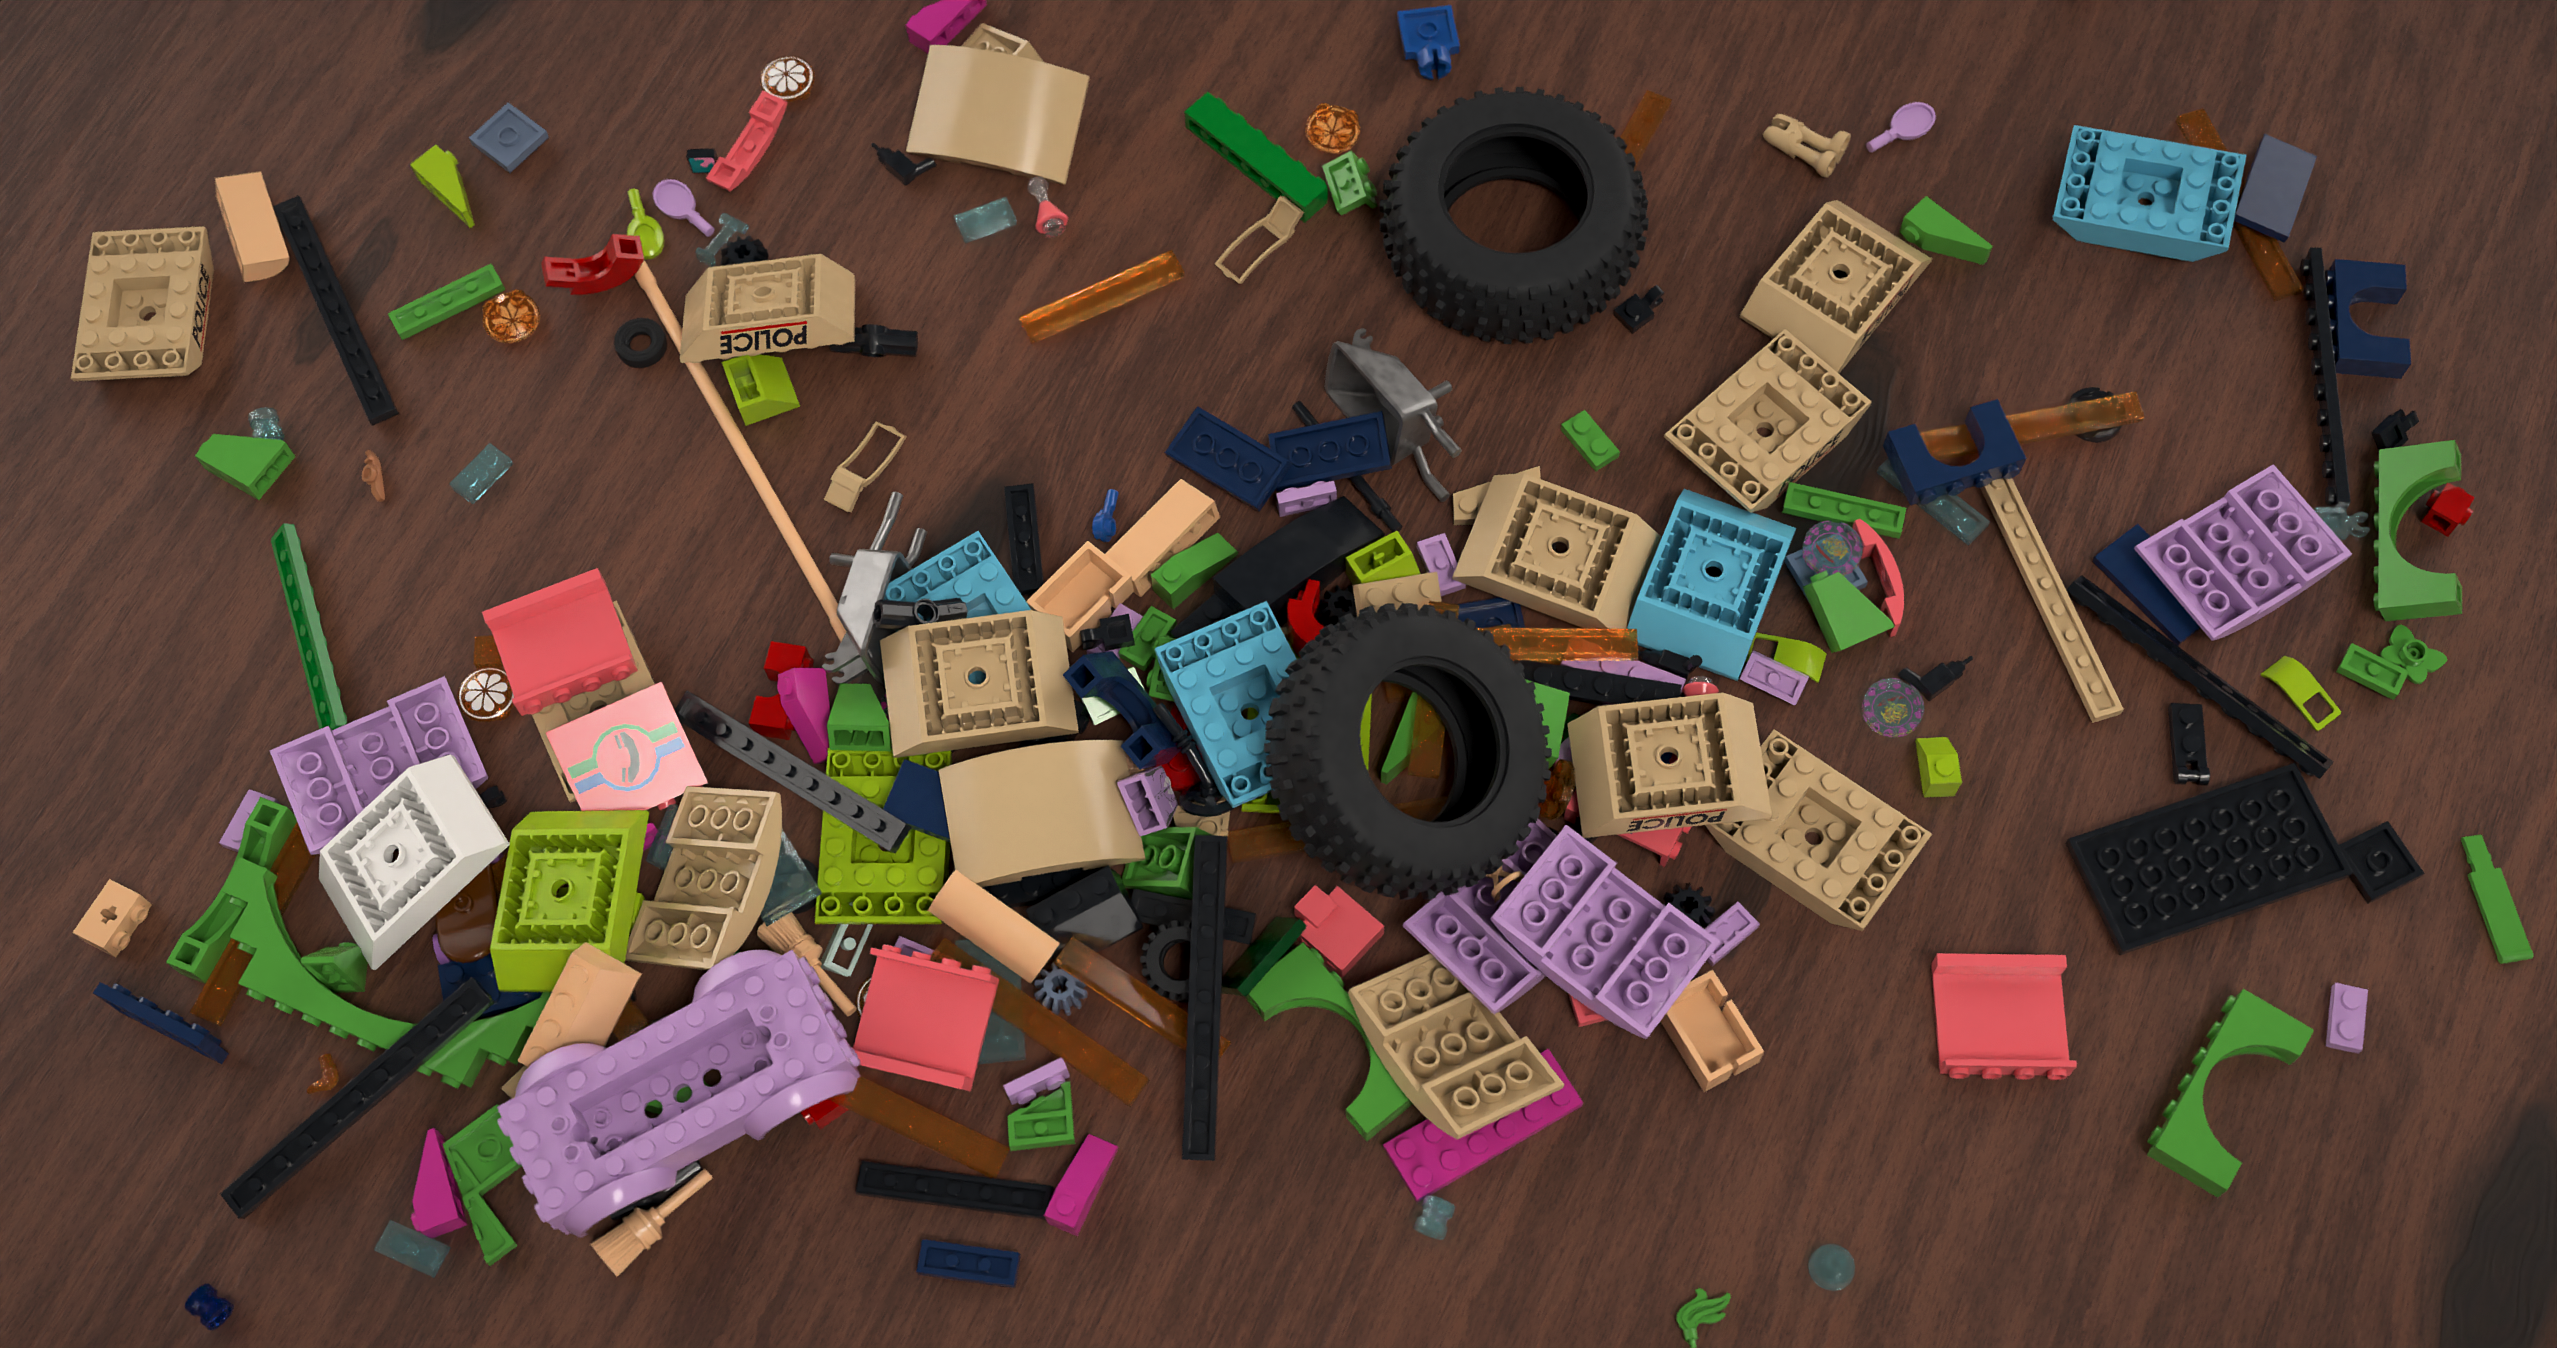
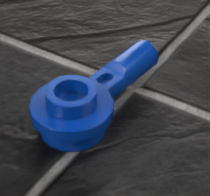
(1103, 523)

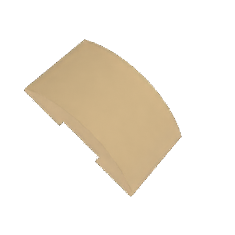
(998, 112)
(1039, 811)
(714, 878)
(1449, 1048)

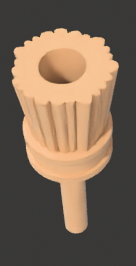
(789, 935)
(642, 1228)

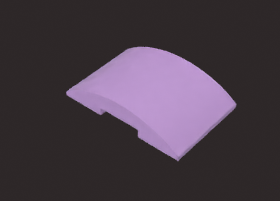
(2244, 554)
(342, 770)
(1602, 935)
(1469, 943)

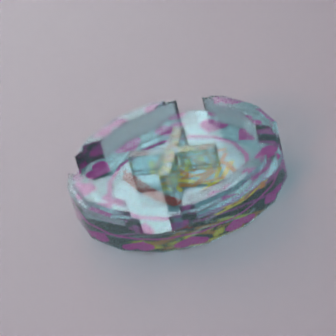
(1832, 548)
(1892, 708)

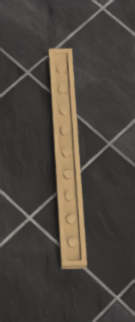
(2052, 600)

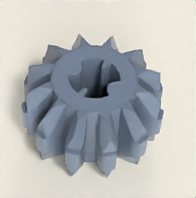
(1058, 1001)

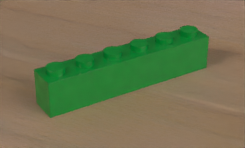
(1255, 155)

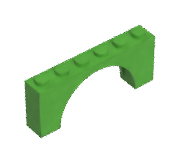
(2404, 477)
(1304, 982)
(2185, 1138)

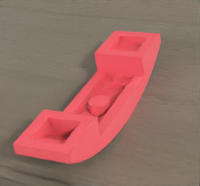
(751, 144)
(1887, 571)

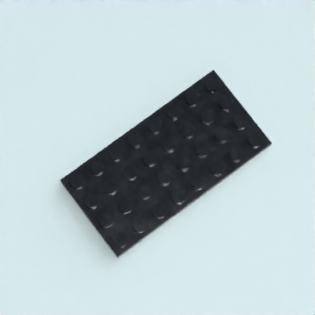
(2208, 858)

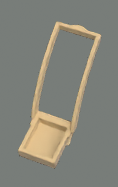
(1280, 222)
(848, 485)

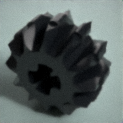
(743, 251)
(1333, 603)
(1698, 904)

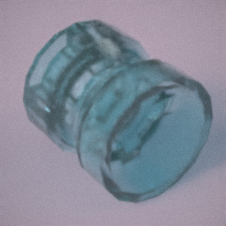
(265, 424)
(1434, 1217)

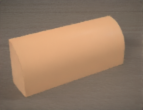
(251, 226)
(1163, 532)
(993, 926)

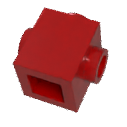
(2448, 509)

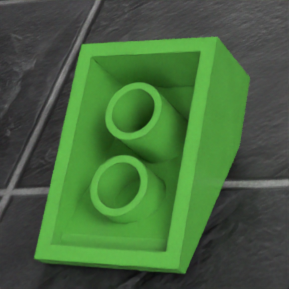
(1167, 863)

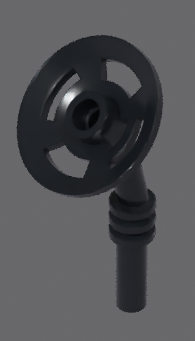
(1206, 787)

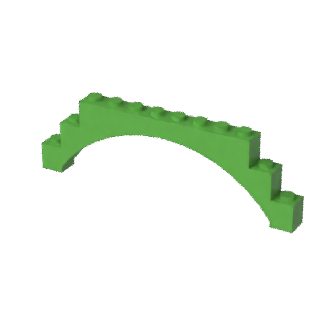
(280, 976)

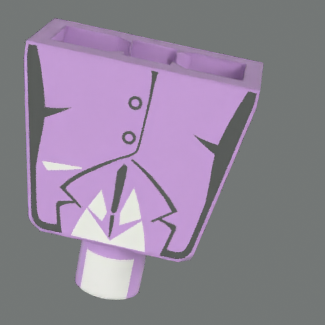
(1148, 796)

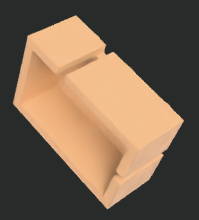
(1083, 592)
(1707, 1038)

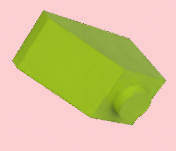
(1938, 767)

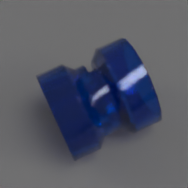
(209, 1306)

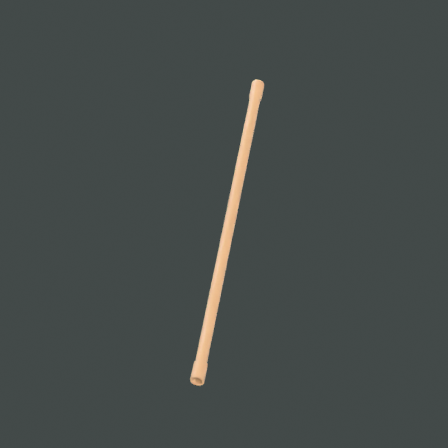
(648, 284)

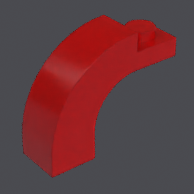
(598, 272)
(1301, 616)

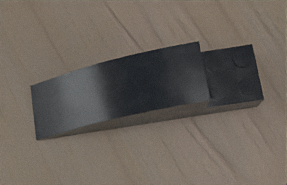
(1283, 562)

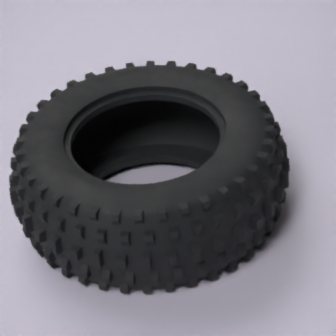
(1530, 141)
(1492, 733)

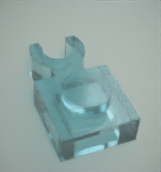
(2341, 523)

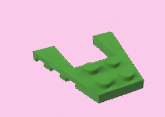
(479, 1162)

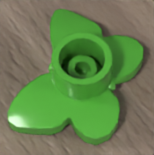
(2412, 655)

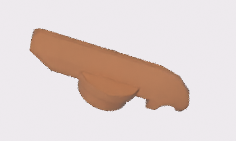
(373, 475)

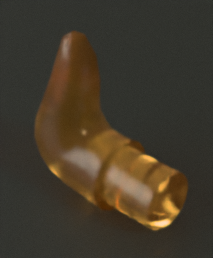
(329, 1075)

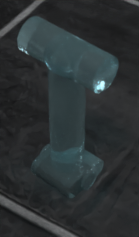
(731, 225)

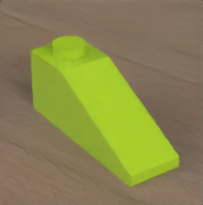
(441, 177)

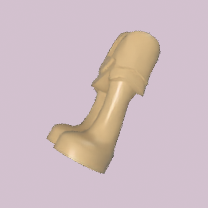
(1788, 134)

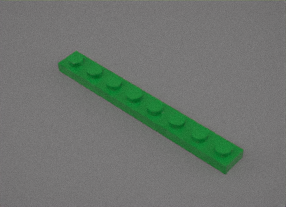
(307, 628)

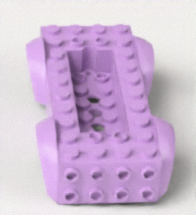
(583, 1106)

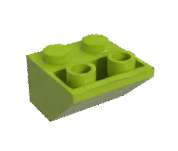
(760, 386)
(1381, 561)

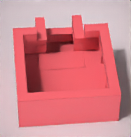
(1337, 928)

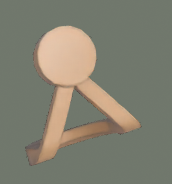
(1508, 877)

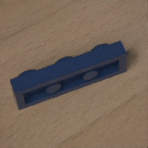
(968, 1263)

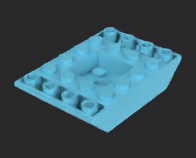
(2189, 189)
(964, 572)
(1704, 614)
(1216, 678)

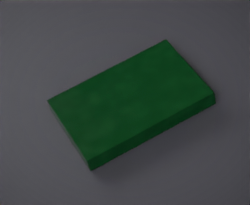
(1262, 955)

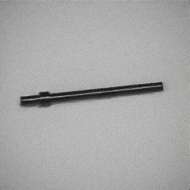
(1379, 507)

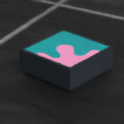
(701, 160)

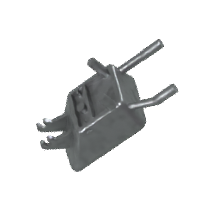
(1371, 382)
(865, 584)

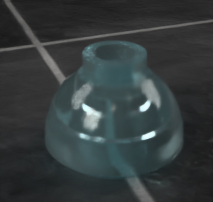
(1832, 1267)

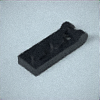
(2188, 743)

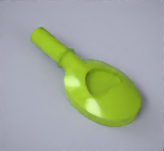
(645, 226)

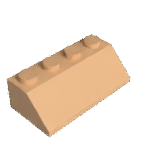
(582, 1004)

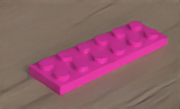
(1434, 1159)

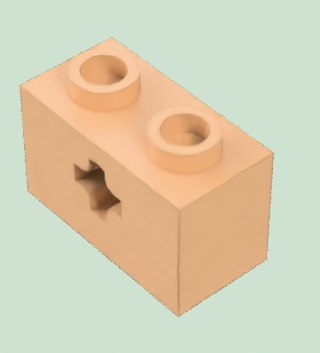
(112, 903)

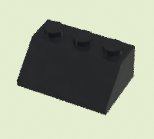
(1090, 910)

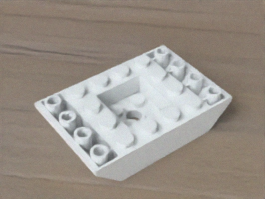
(442, 845)

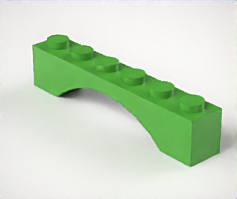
(206, 940)

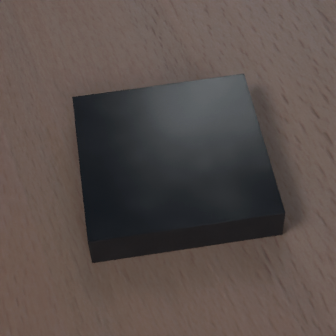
(2380, 862)

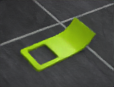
(1797, 655)
(2300, 687)

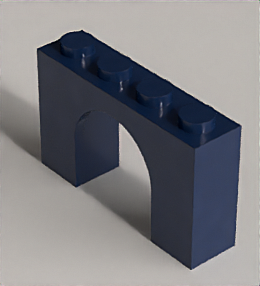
(2353, 348)
(1927, 478)
(1109, 679)

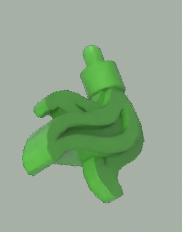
(1700, 1311)

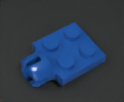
(1429, 38)

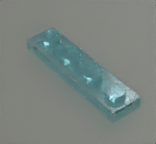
(1946, 509)

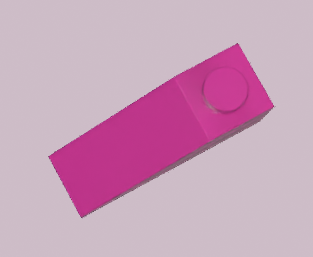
(941, 22)
(808, 707)
(1080, 1185)
(436, 1192)

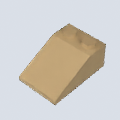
(995, 40)

